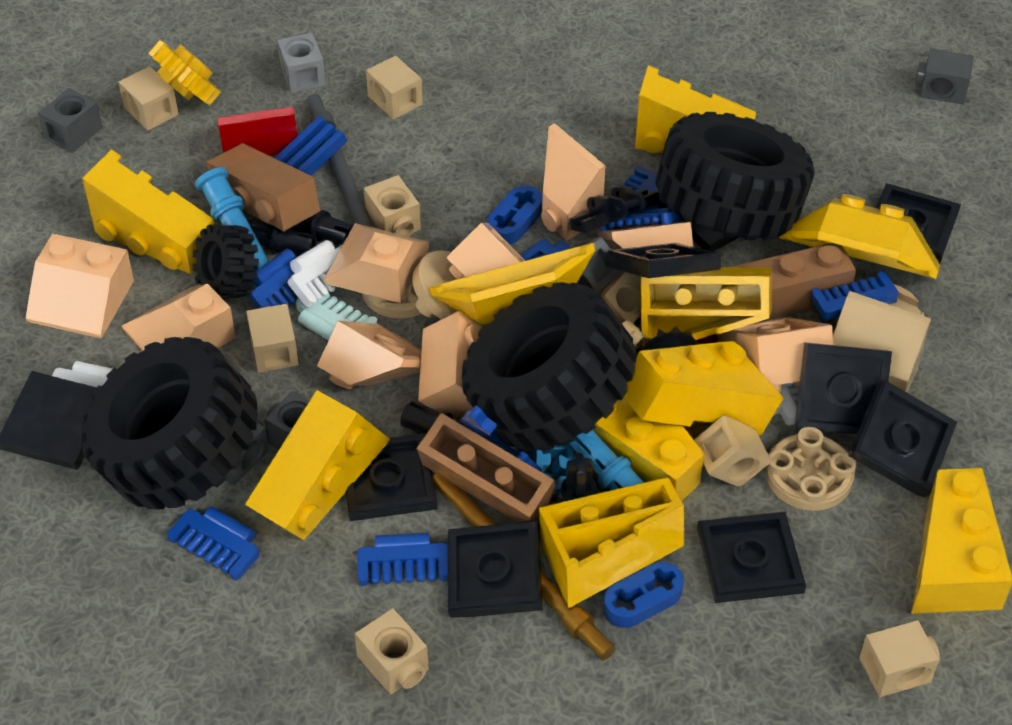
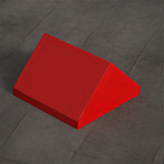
(263, 130)

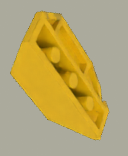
(867, 234)
(490, 291)

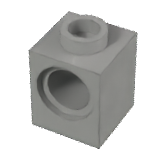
(301, 62)

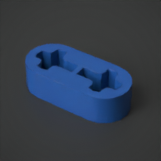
(509, 211)
(646, 599)

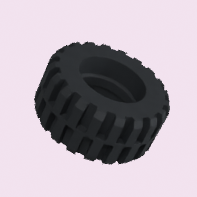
(734, 175)
(549, 366)
(169, 423)

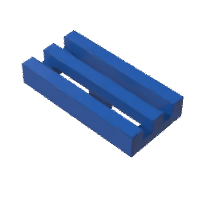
(305, 144)

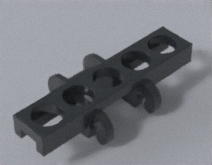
(608, 209)

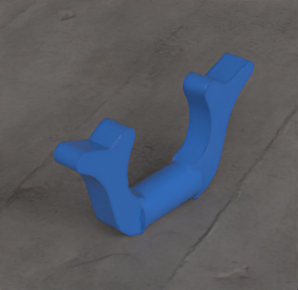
(482, 425)

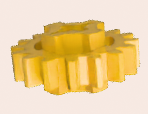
(184, 72)

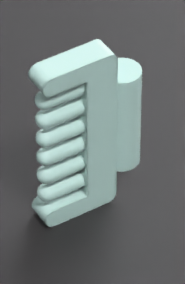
(322, 319)

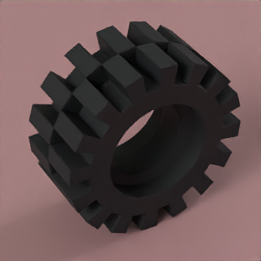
(226, 260)

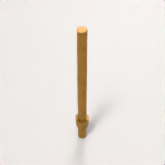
(574, 619)

